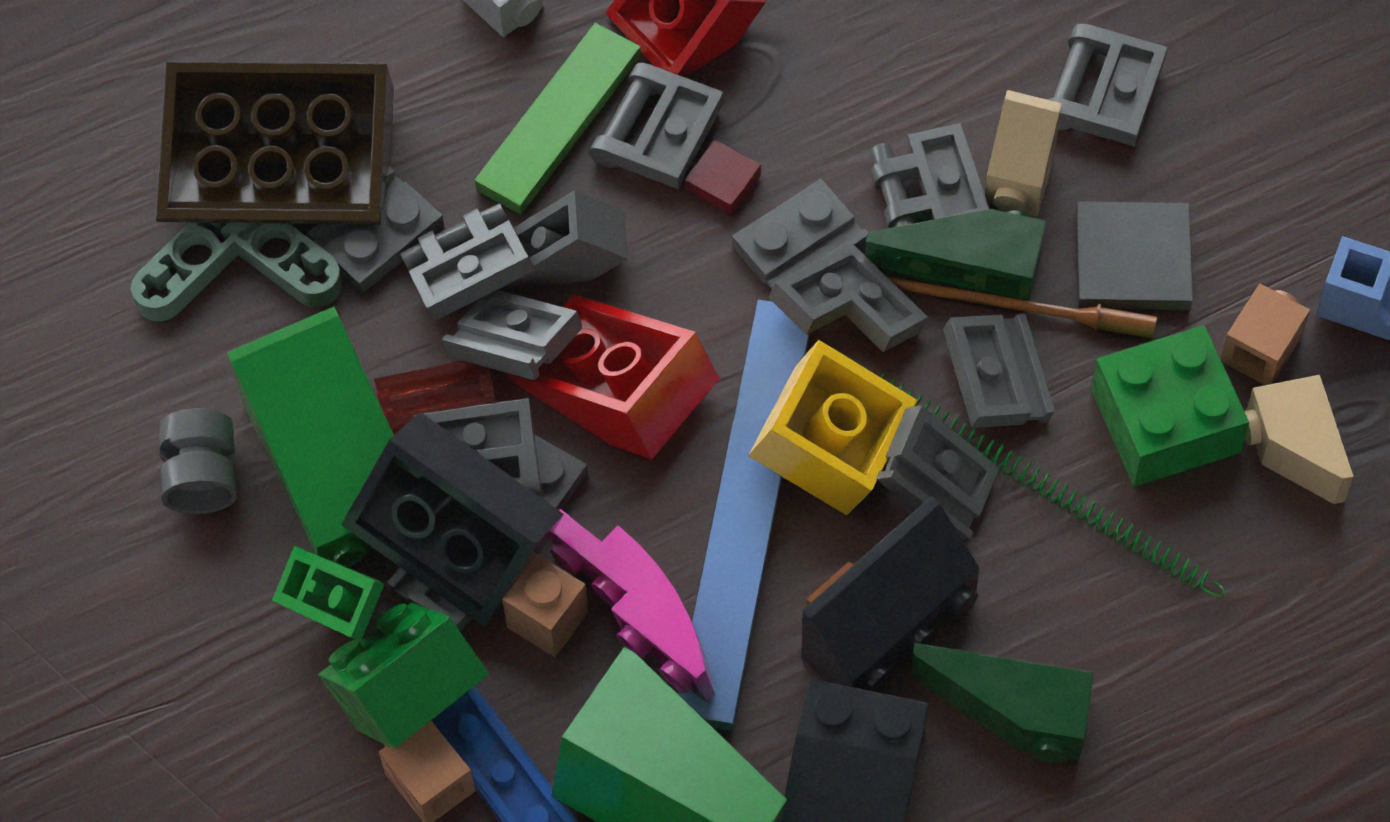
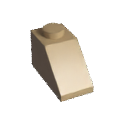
(1022, 153)
(1299, 436)

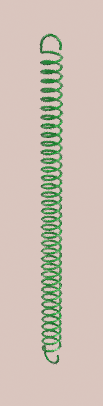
(1078, 508)

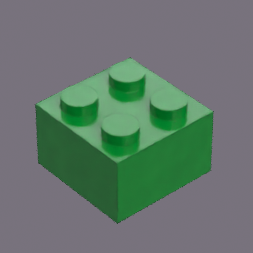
(1169, 405)
(402, 673)

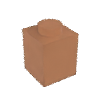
(1265, 334)
(545, 605)
(428, 773)

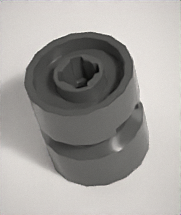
(196, 465)

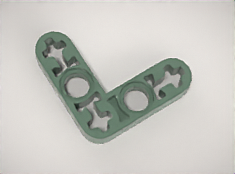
(242, 241)

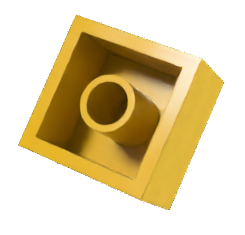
(831, 428)

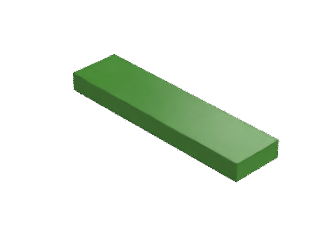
(557, 118)

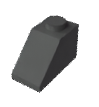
(572, 241)

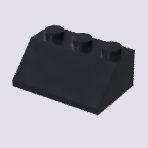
(450, 518)
(890, 601)

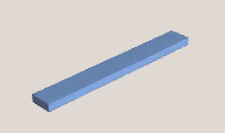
(742, 518)

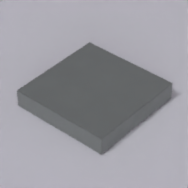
(1133, 255)

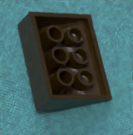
(275, 142)

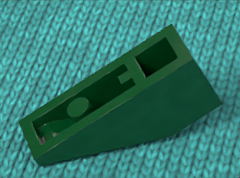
(968, 251)
(1022, 702)

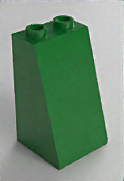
(314, 424)
(654, 759)

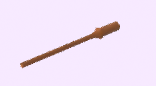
(1094, 317)

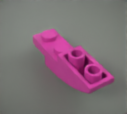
(641, 601)

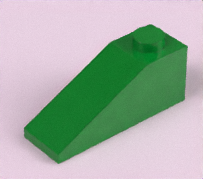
(328, 593)

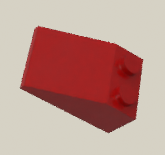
(625, 377)

